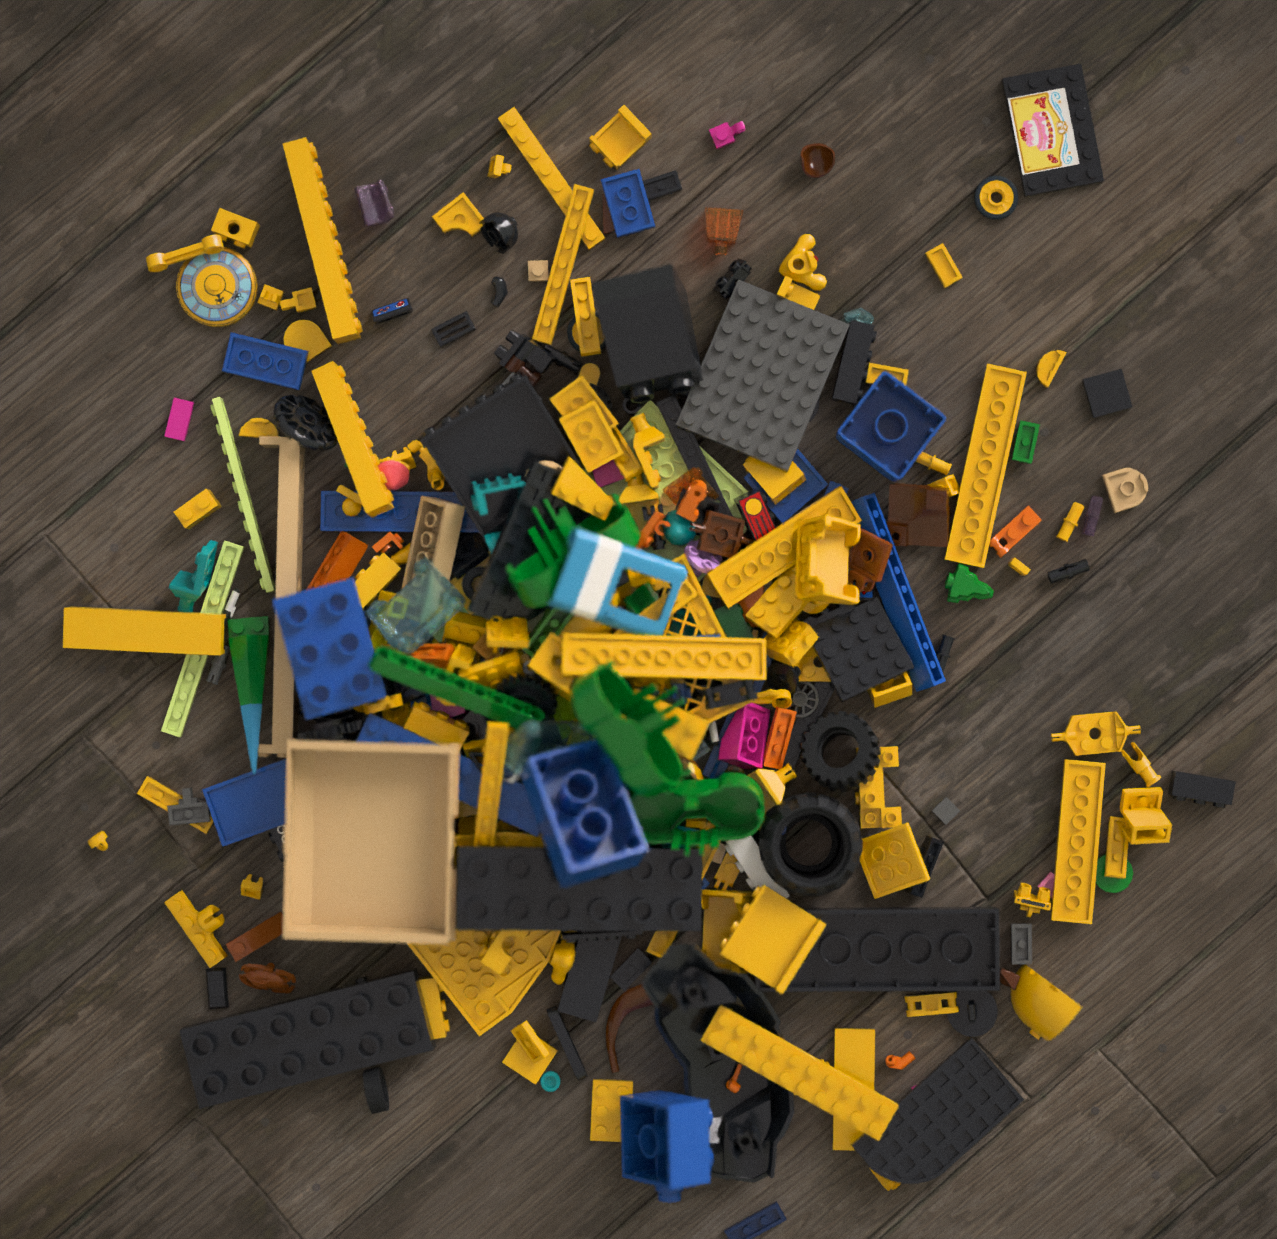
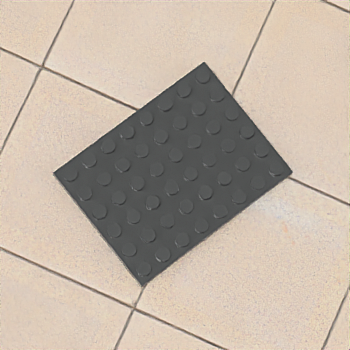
(763, 375)

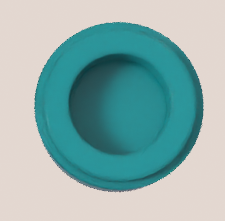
(550, 1081)

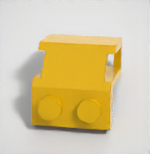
(1144, 816)

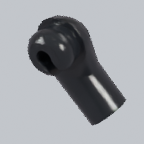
(500, 289)

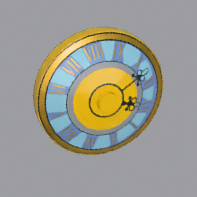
(217, 287)

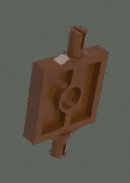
(720, 534)

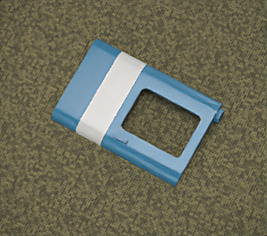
(592, 577)

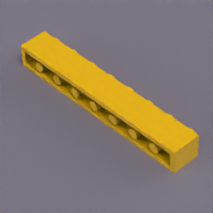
(352, 439)

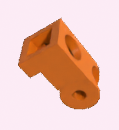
(695, 493)

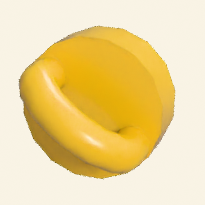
(97, 839)

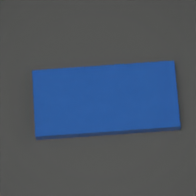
(248, 803)

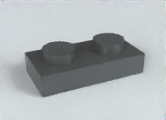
(1021, 943)

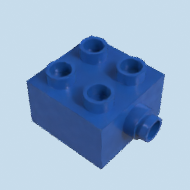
(666, 1141)

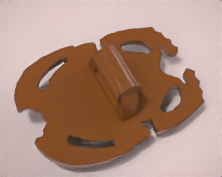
(266, 978)

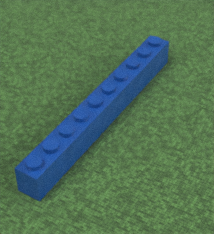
(900, 601)

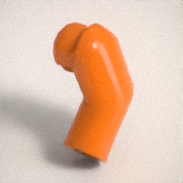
(899, 1063)

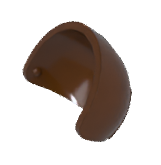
(817, 160)

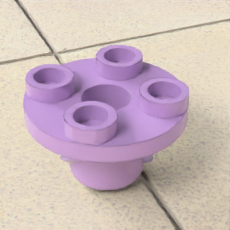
(700, 560)

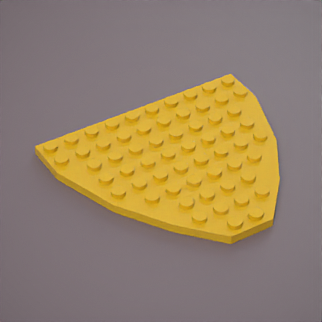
(473, 987)

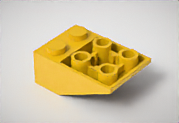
(464, 630)

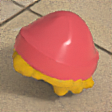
(395, 472)

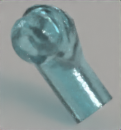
(860, 315)

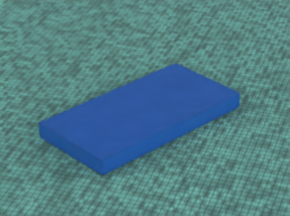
(265, 361)

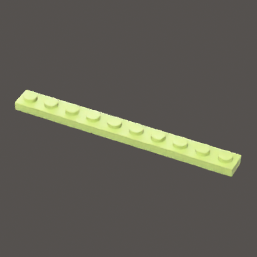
(245, 504)
(194, 663)

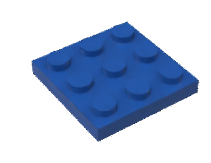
(800, 496)

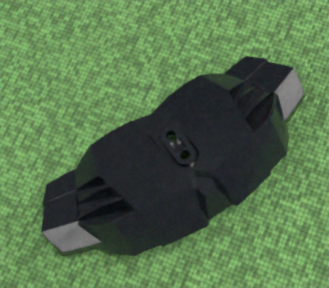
(746, 1123)

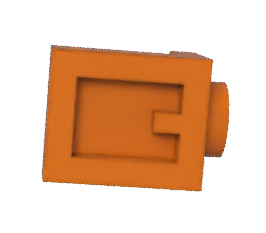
(384, 543)

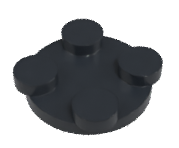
(783, 676)

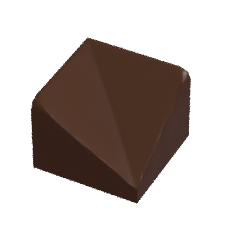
(1008, 978)

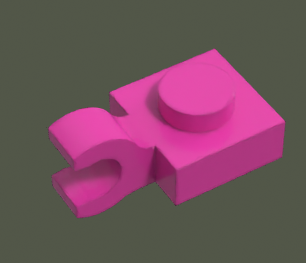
(724, 135)

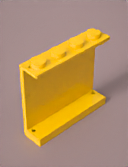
(771, 938)

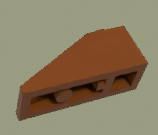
(256, 937)

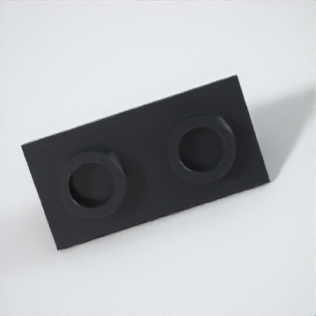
(736, 271)

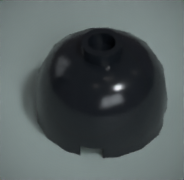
(500, 231)

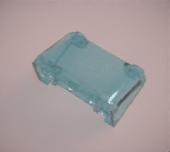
(417, 608)
(539, 738)

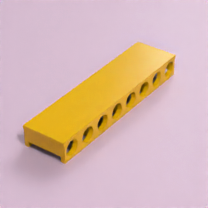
(143, 630)

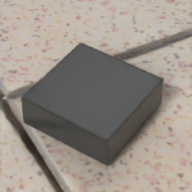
(945, 810)

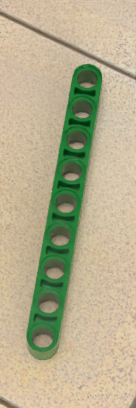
(453, 688)

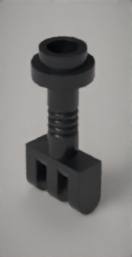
(658, 543)

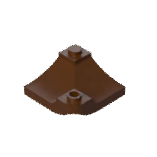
(919, 514)

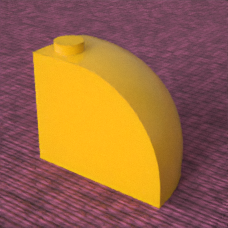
(1041, 1005)

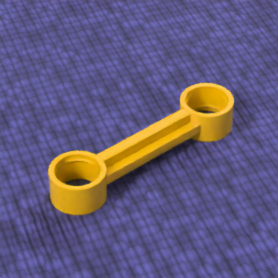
(160, 261)

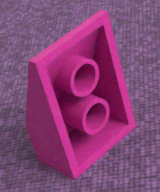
(746, 737)

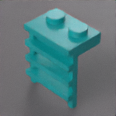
(478, 498)

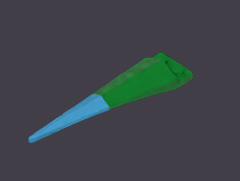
(249, 652)

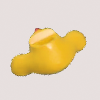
(802, 263)
(562, 960)

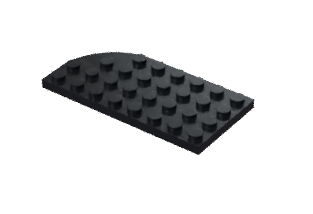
(495, 592)
(941, 1118)

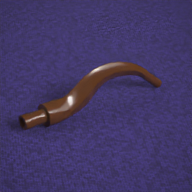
(627, 1002)

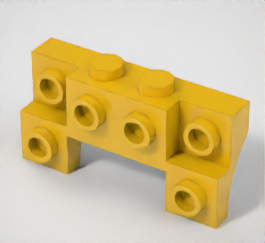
(871, 795)

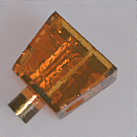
(722, 227)

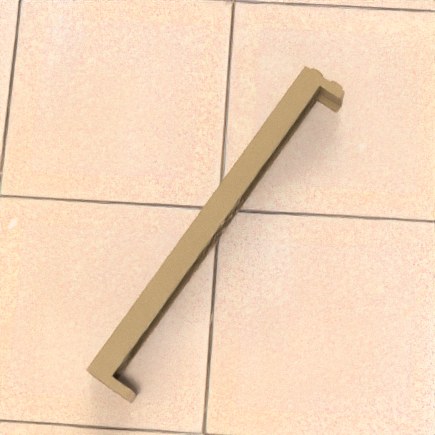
(287, 583)

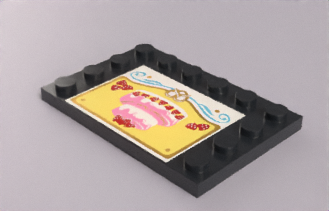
(1052, 130)

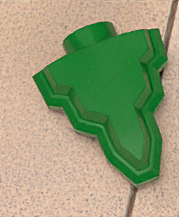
(965, 585)

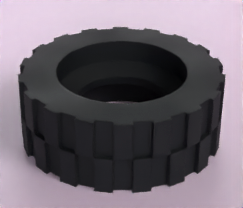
(376, 1090)

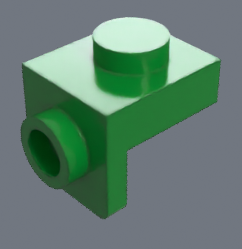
(641, 599)

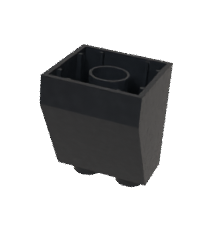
(648, 333)

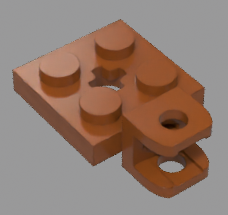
(868, 570)

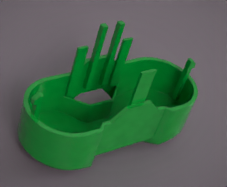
(539, 574)
(633, 744)
(729, 802)

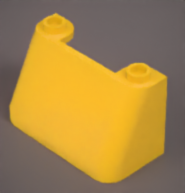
(823, 560)
(720, 913)

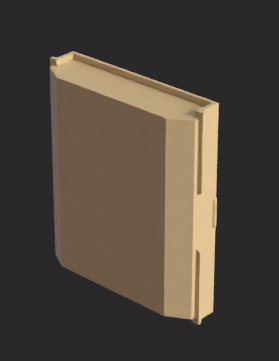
(370, 841)

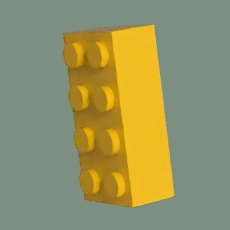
(687, 733)

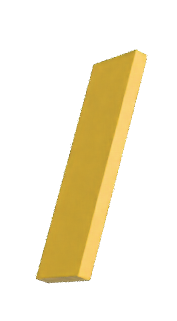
(856, 1058)

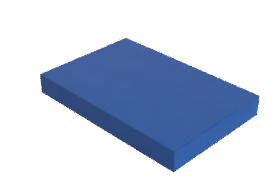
(628, 203)

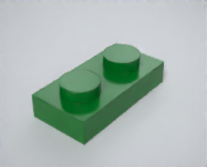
(1025, 442)

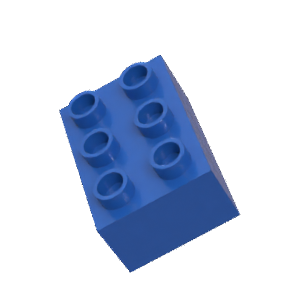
(329, 648)
(583, 813)

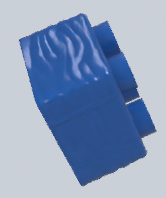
(890, 427)

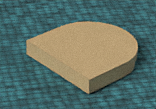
(1125, 488)

